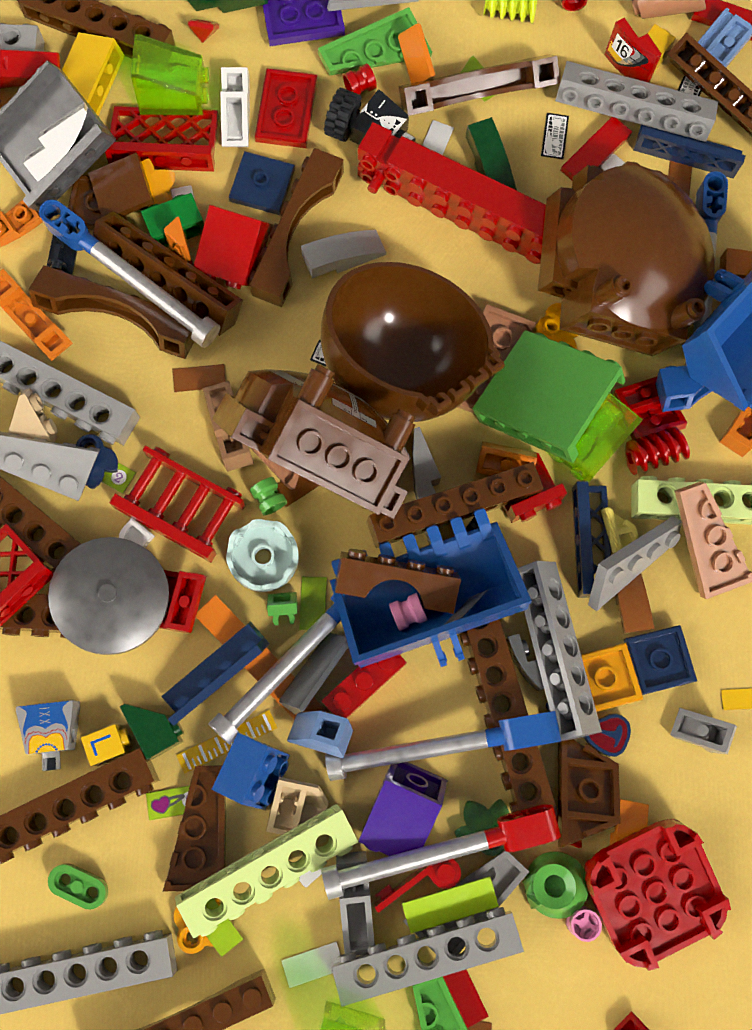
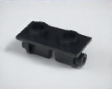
(61, 256)

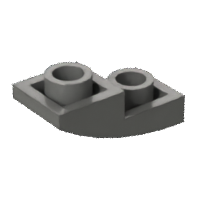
(529, 670)

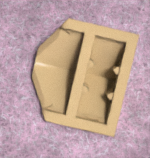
(294, 804)

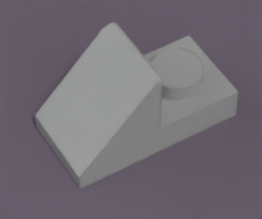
(703, 731)

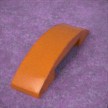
(31, 319)

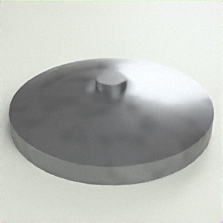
(108, 596)

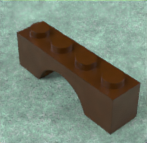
(361, 573)

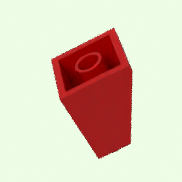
(231, 246)

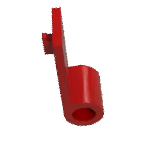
(443, 874)

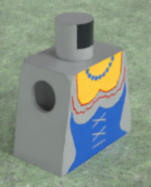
(49, 730)

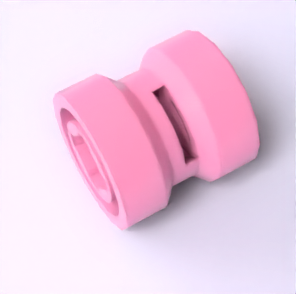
(408, 612)
(589, 925)

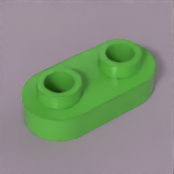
(78, 888)

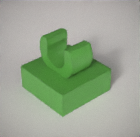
(282, 604)

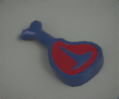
(614, 735)

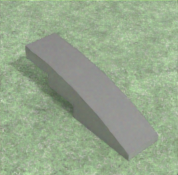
(423, 468)

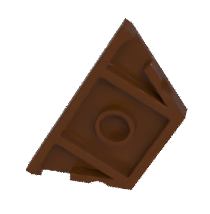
(585, 792)

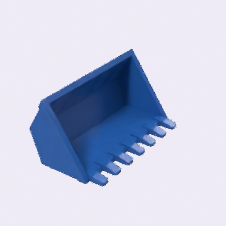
(721, 348)
(481, 562)

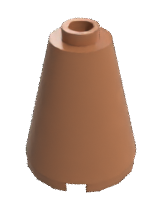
(661, 8)

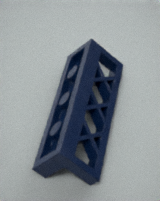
(689, 151)
(582, 534)
(214, 671)

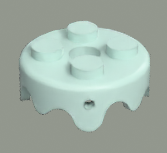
(250, 539)

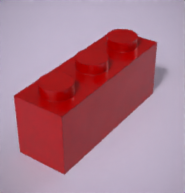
(361, 686)

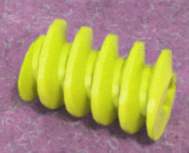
(513, 7)

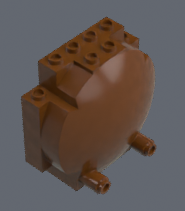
(626, 258)

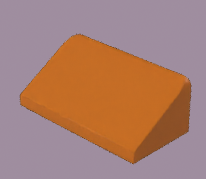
(416, 54)
(177, 240)
(499, 458)

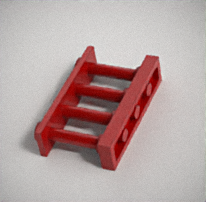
(178, 530)

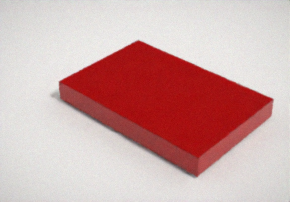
(286, 108)

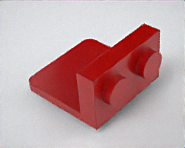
(548, 498)

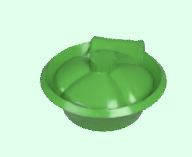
(556, 885)

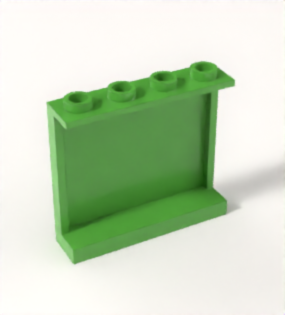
(547, 394)

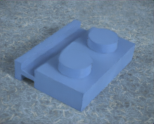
(726, 37)

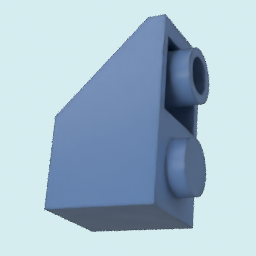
(321, 732)

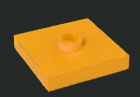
(611, 677)

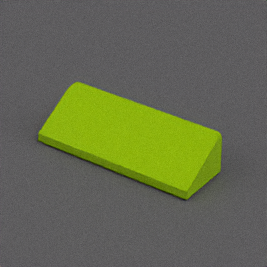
(450, 904)

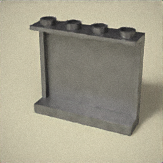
(31, 110)

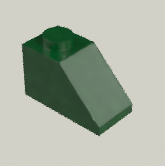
(152, 730)

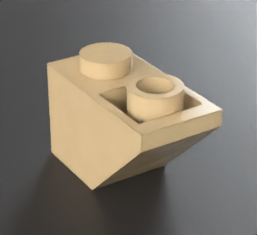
(30, 419)

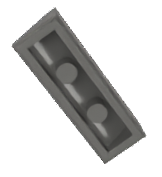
(314, 673)

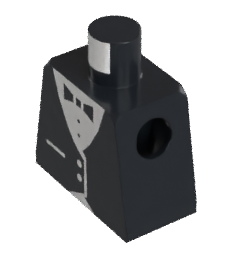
(384, 113)

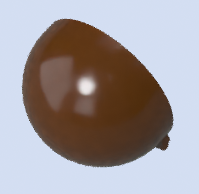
(406, 340)

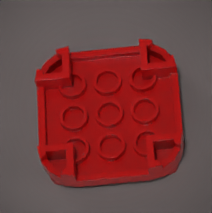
(656, 893)

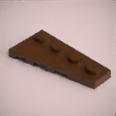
(201, 833)

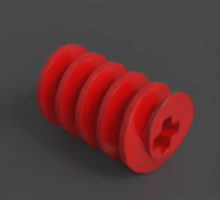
(655, 448)

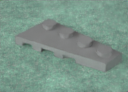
(48, 464)
(631, 560)
(505, 876)

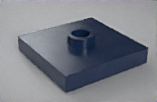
(261, 183)
(661, 659)

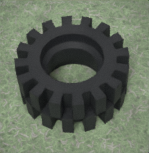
(342, 113)

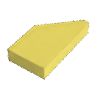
(619, 531)

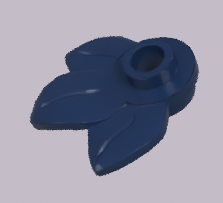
(104, 462)

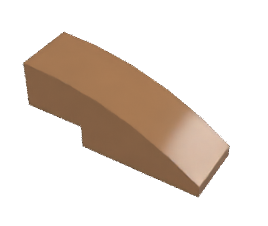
(233, 452)

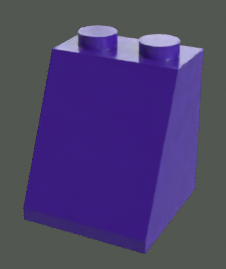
(403, 810)

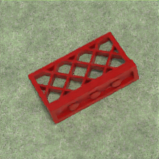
(164, 155)
(27, 581)

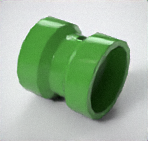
(268, 496)

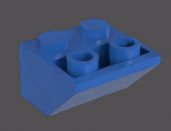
(251, 772)

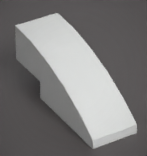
(235, 106)
(56, 142)

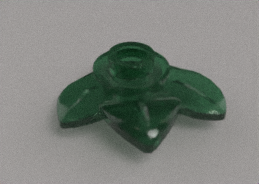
(480, 818)

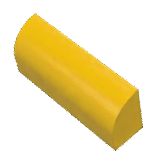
(93, 67)

